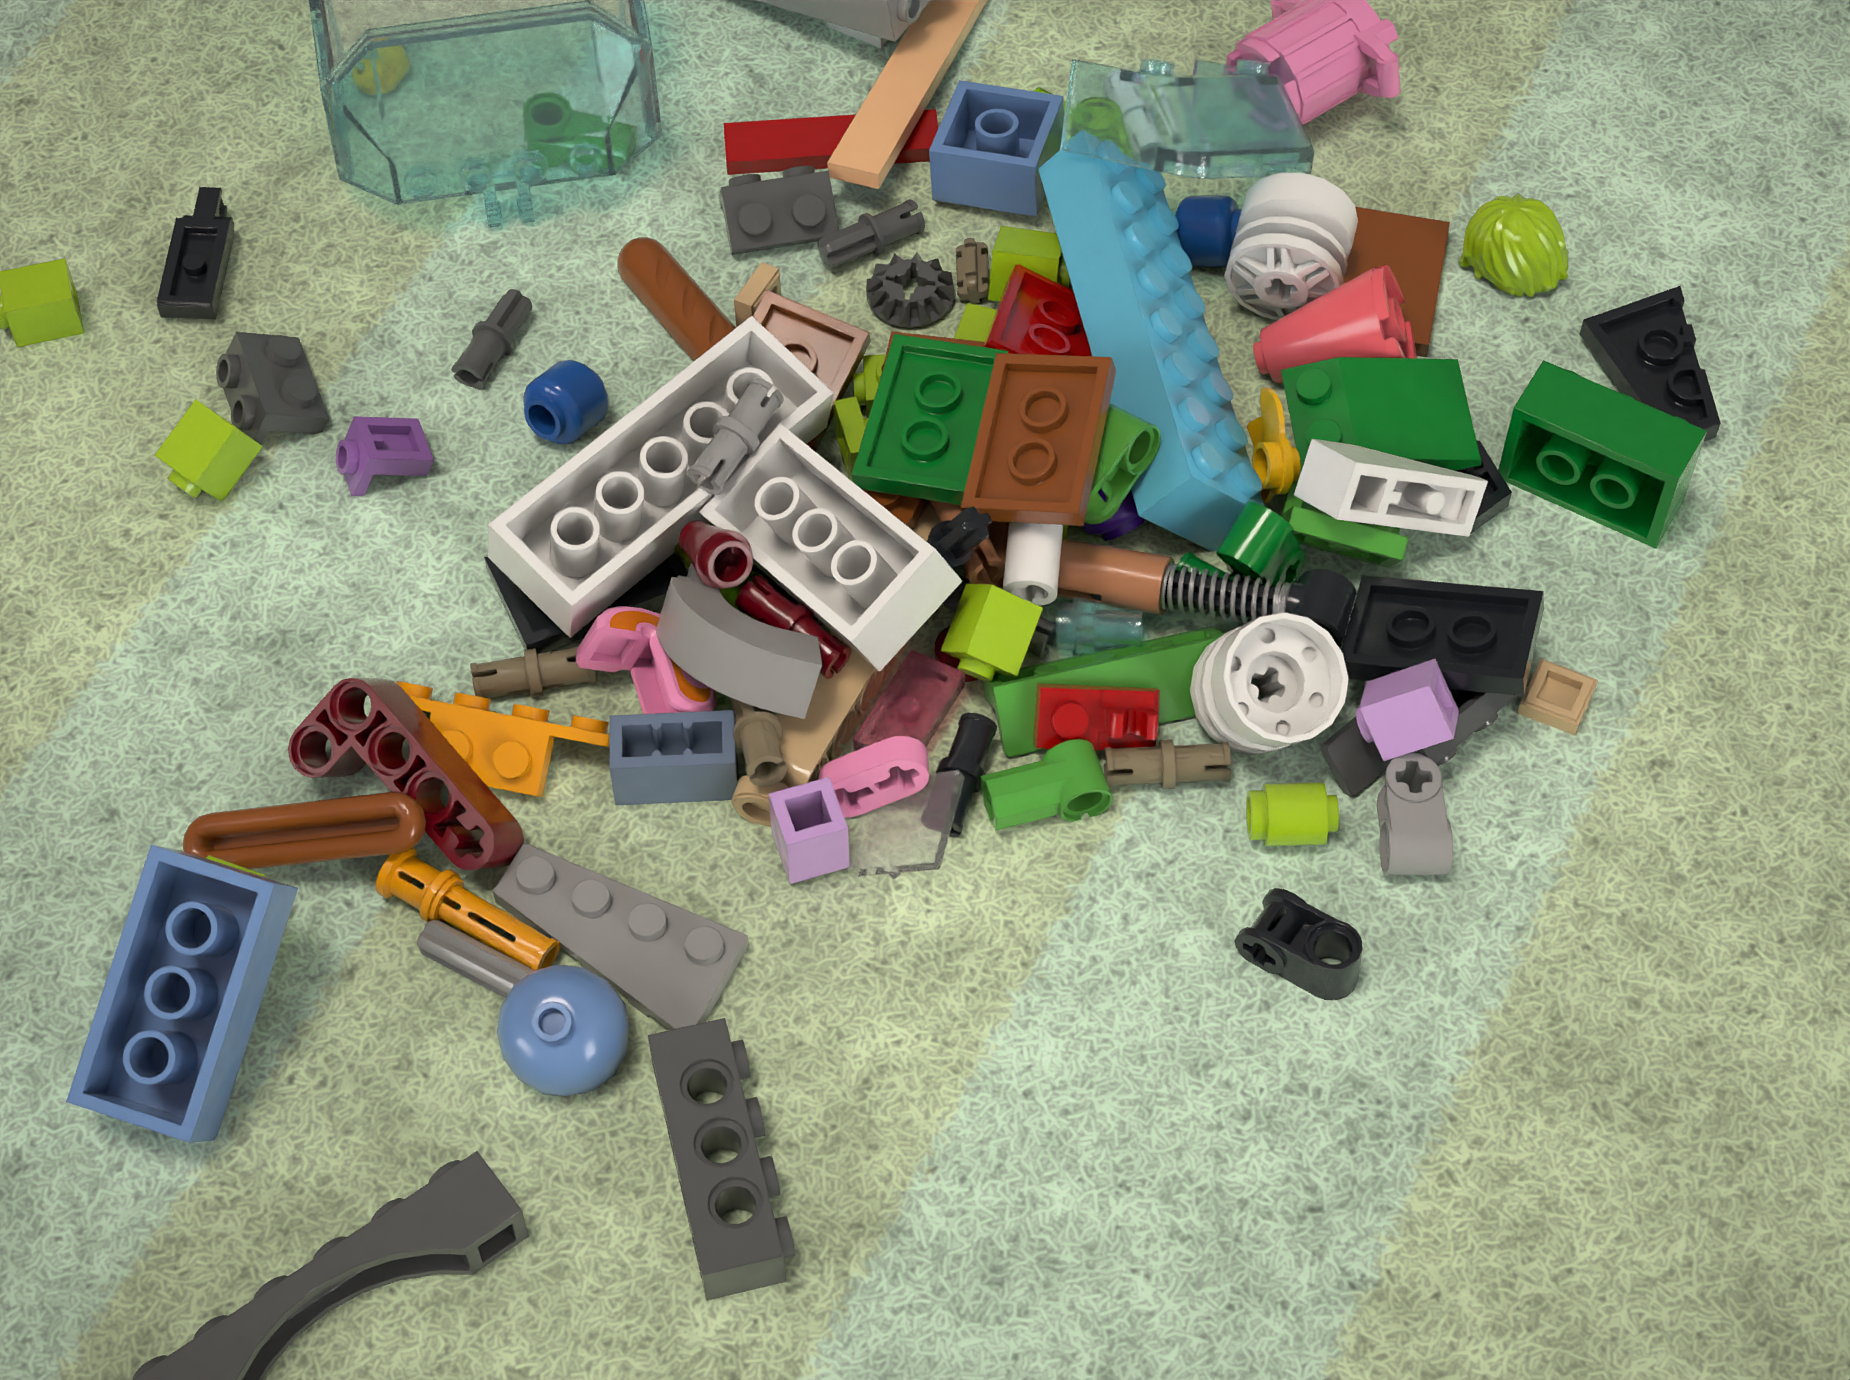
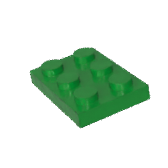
(925, 419)

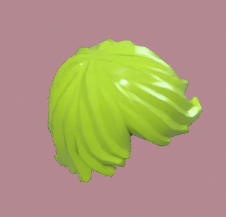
(1516, 245)

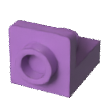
(382, 448)

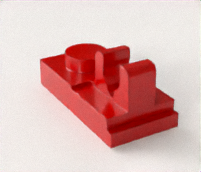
(1096, 714)

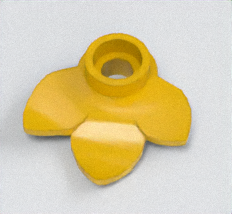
(1273, 456)

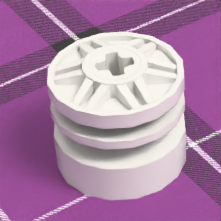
(1290, 243)
(1296, 670)

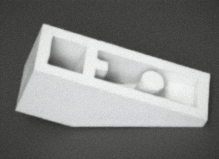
(1388, 489)

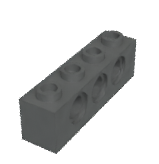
(728, 1254)

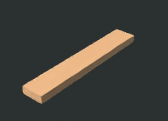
(902, 92)

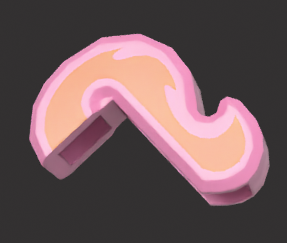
(628, 641)

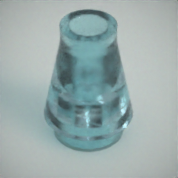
(1095, 627)

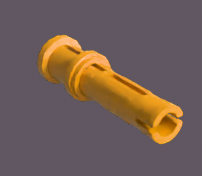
(442, 894)

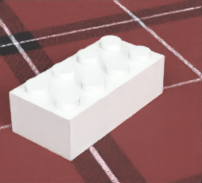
(833, 547)

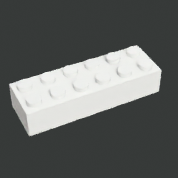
(628, 493)

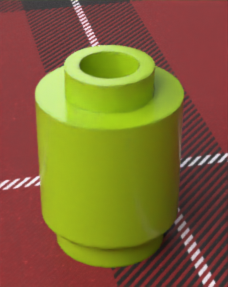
(1291, 814)

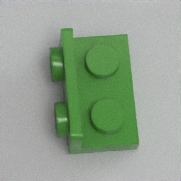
(1350, 539)

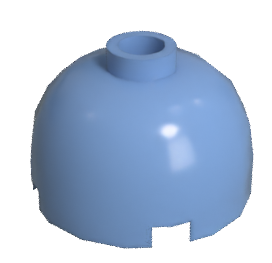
(563, 1030)

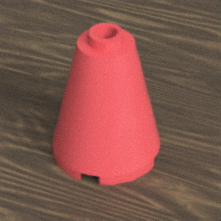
(1349, 321)

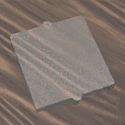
(908, 832)

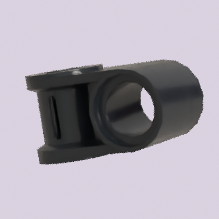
(1292, 940)

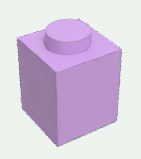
(1407, 710)
(809, 830)

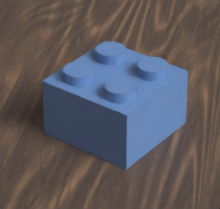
(993, 147)

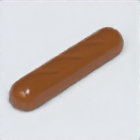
(672, 296)
(309, 831)

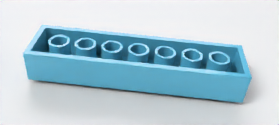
(1151, 321)

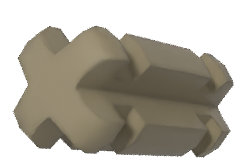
(972, 271)

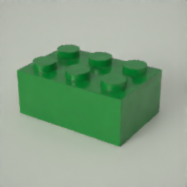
(1600, 453)

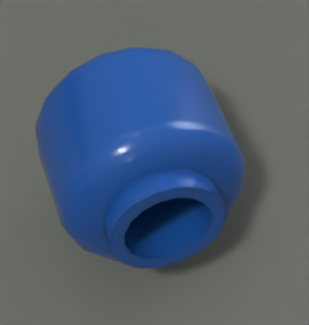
(1207, 229)
(565, 402)

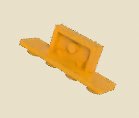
(503, 748)

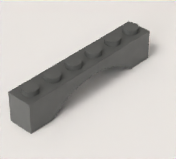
(443, 1228)

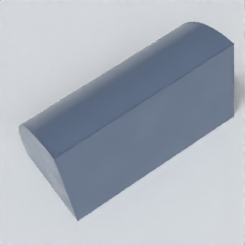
(673, 757)

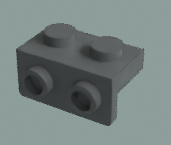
(778, 210)
(270, 386)

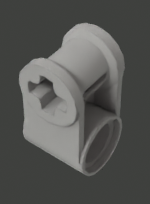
(1414, 819)

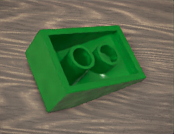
(1384, 405)

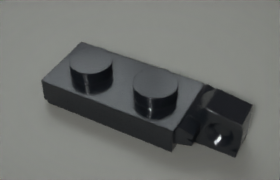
(197, 260)

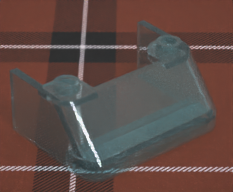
(1190, 126)

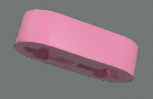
(878, 774)

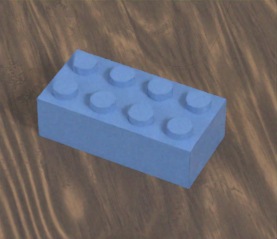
(182, 995)

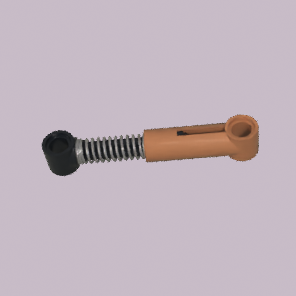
(1153, 584)

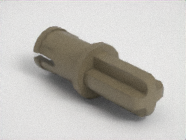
(758, 736)

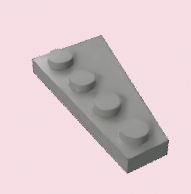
(646, 948)

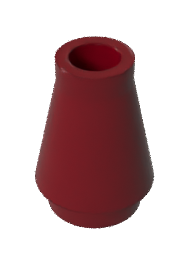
(718, 554)

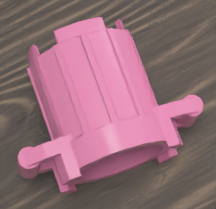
(1325, 52)

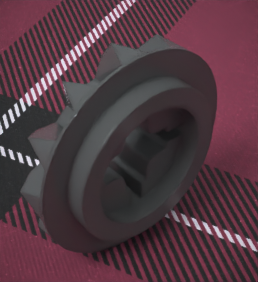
(927, 303)

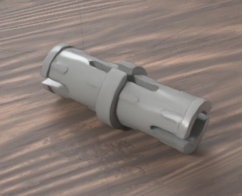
(735, 436)

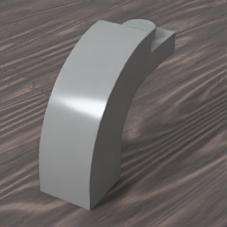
(735, 652)

